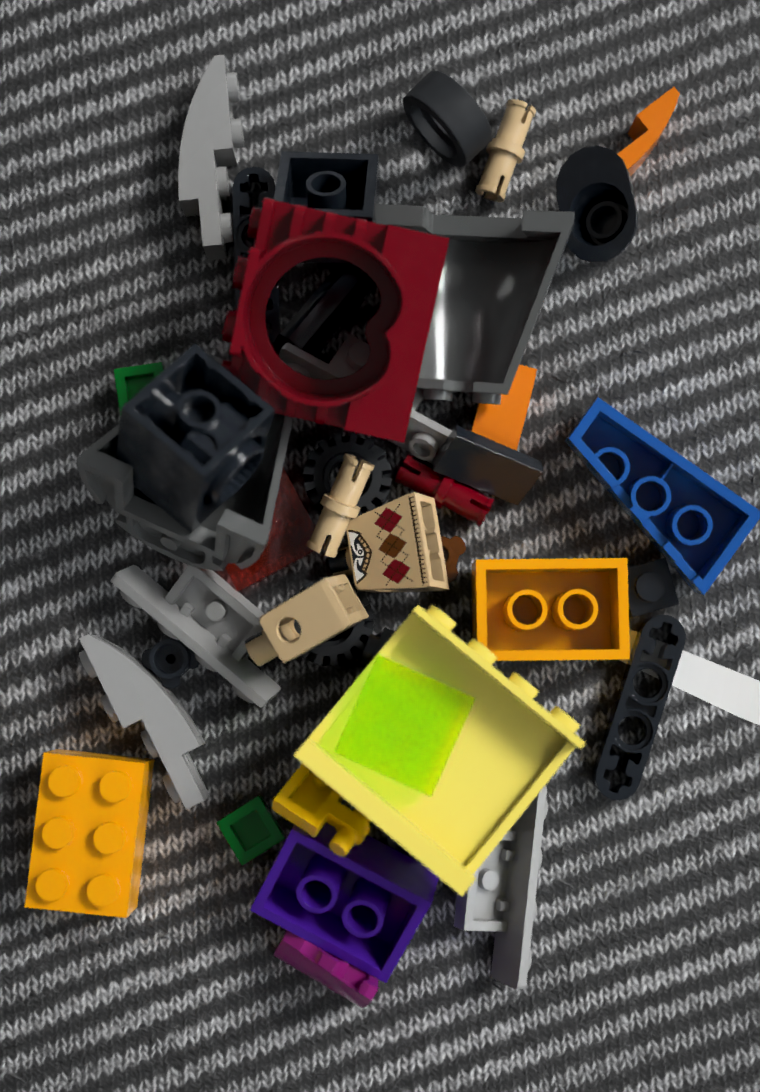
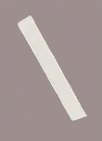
(710, 682)

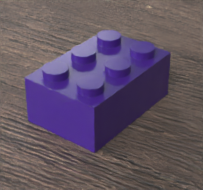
(348, 905)

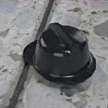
(602, 196)

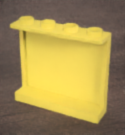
(494, 769)

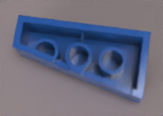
(668, 497)

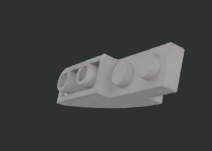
(206, 151)
(138, 696)

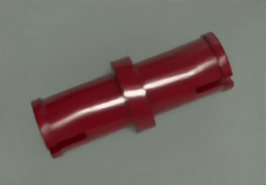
(444, 490)

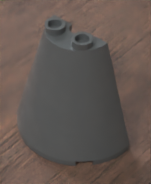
(486, 295)
(231, 534)

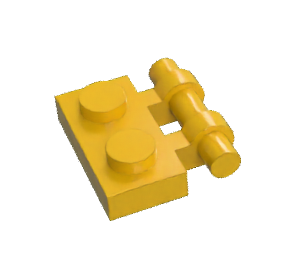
(312, 803)

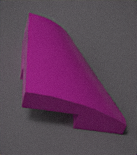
(327, 969)

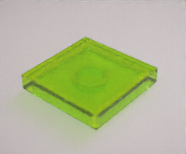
(404, 725)

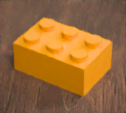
(552, 608)
(89, 833)

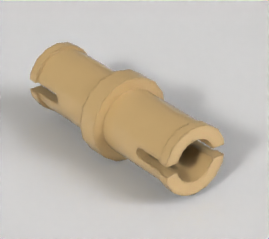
(505, 150)
(340, 505)

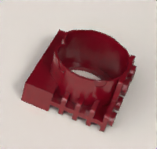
(408, 276)

